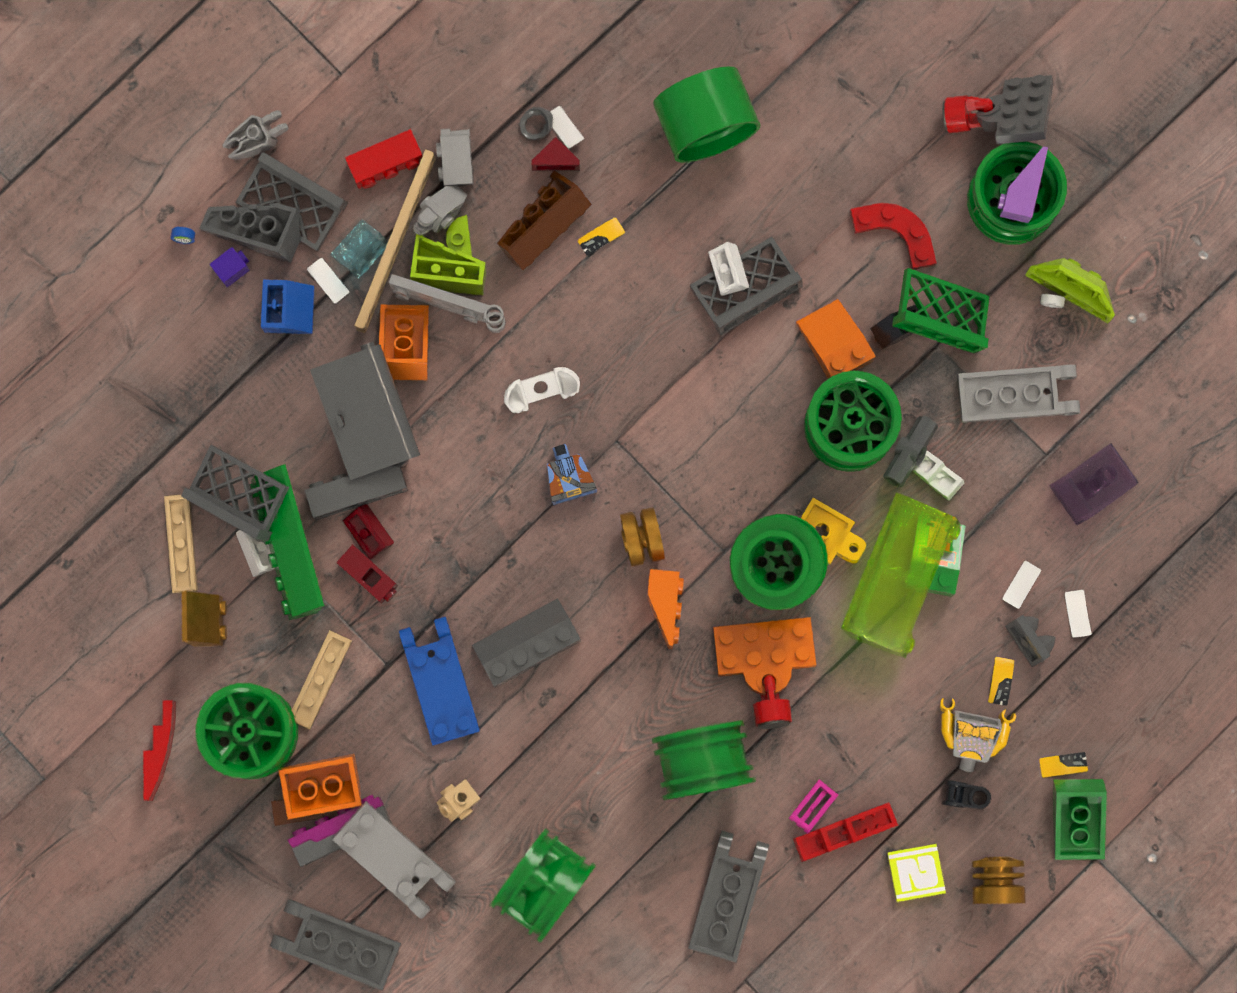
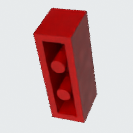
(384, 159)

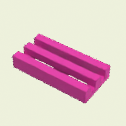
(801, 822)

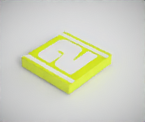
(916, 872)

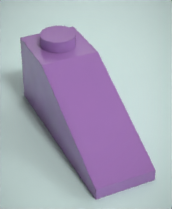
(1021, 195)

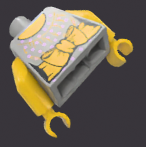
(973, 735)

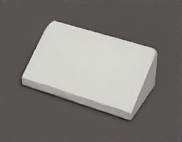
(728, 268)
(255, 553)

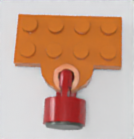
(766, 659)

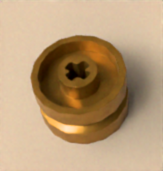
(639, 537)

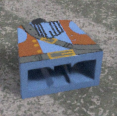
(568, 476)

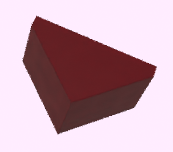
(555, 157)

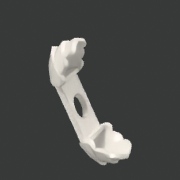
(559, 381)

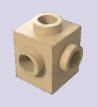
(458, 801)

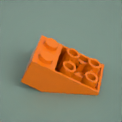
(662, 597)

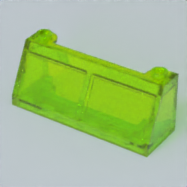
(899, 575)

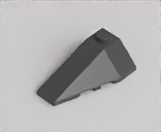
(265, 229)

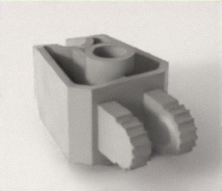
(255, 136)
(439, 210)

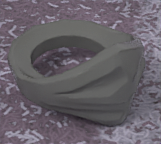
(536, 111)

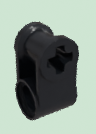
(964, 795)

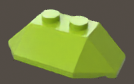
(1075, 285)

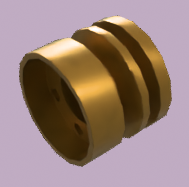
(998, 881)

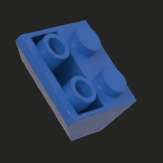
(287, 307)

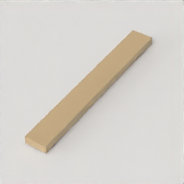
(395, 241)

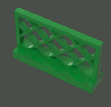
(935, 329)

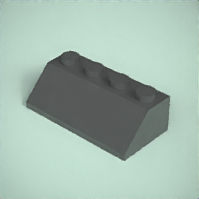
(526, 643)

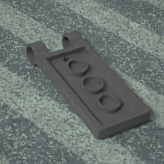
(727, 901)
(339, 946)

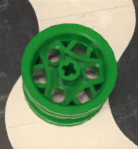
(863, 414)
(703, 759)

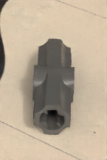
(910, 451)

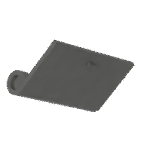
(373, 415)

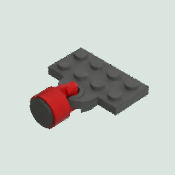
(1015, 115)

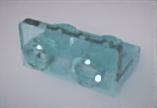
(360, 249)

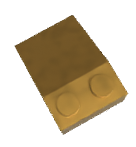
(203, 619)

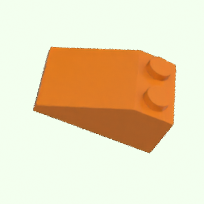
(405, 340)
(835, 340)

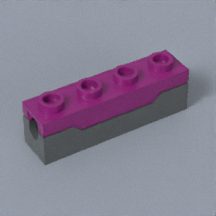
(318, 842)

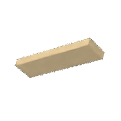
(180, 544)
(320, 679)

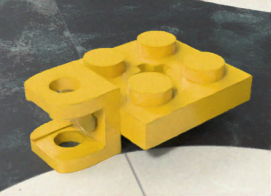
(838, 528)

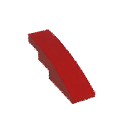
(156, 760)
(845, 832)

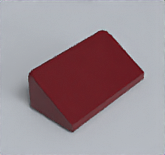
(368, 531)

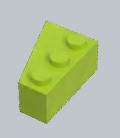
(446, 268)

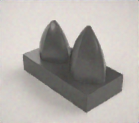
(1032, 646)

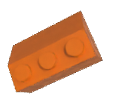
(320, 786)

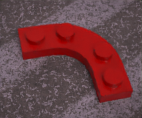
(903, 223)

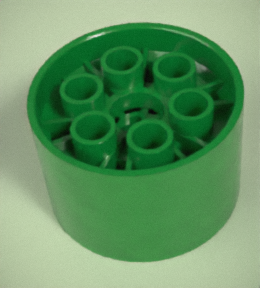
(706, 114)

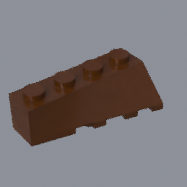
(543, 220)

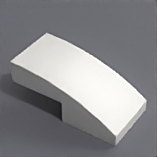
(938, 476)

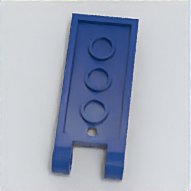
(440, 685)

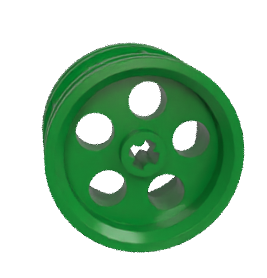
(542, 884)

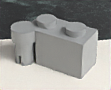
(456, 157)

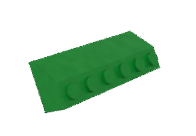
(289, 551)

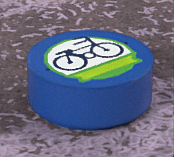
(183, 235)

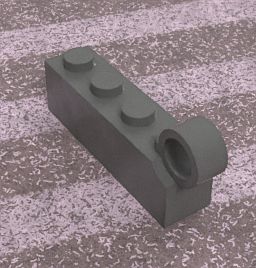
(348, 494)

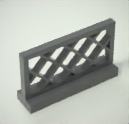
(301, 183)
(760, 300)
(223, 509)

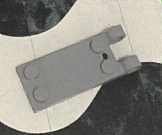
(471, 310)
(1014, 394)
(390, 857)

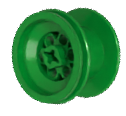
(752, 578)

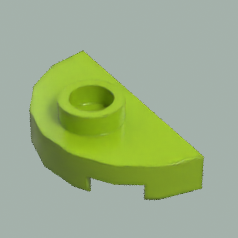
(458, 236)

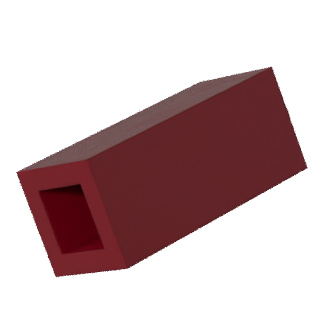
(368, 574)

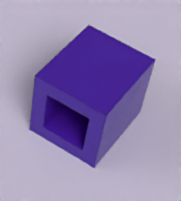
(230, 266)

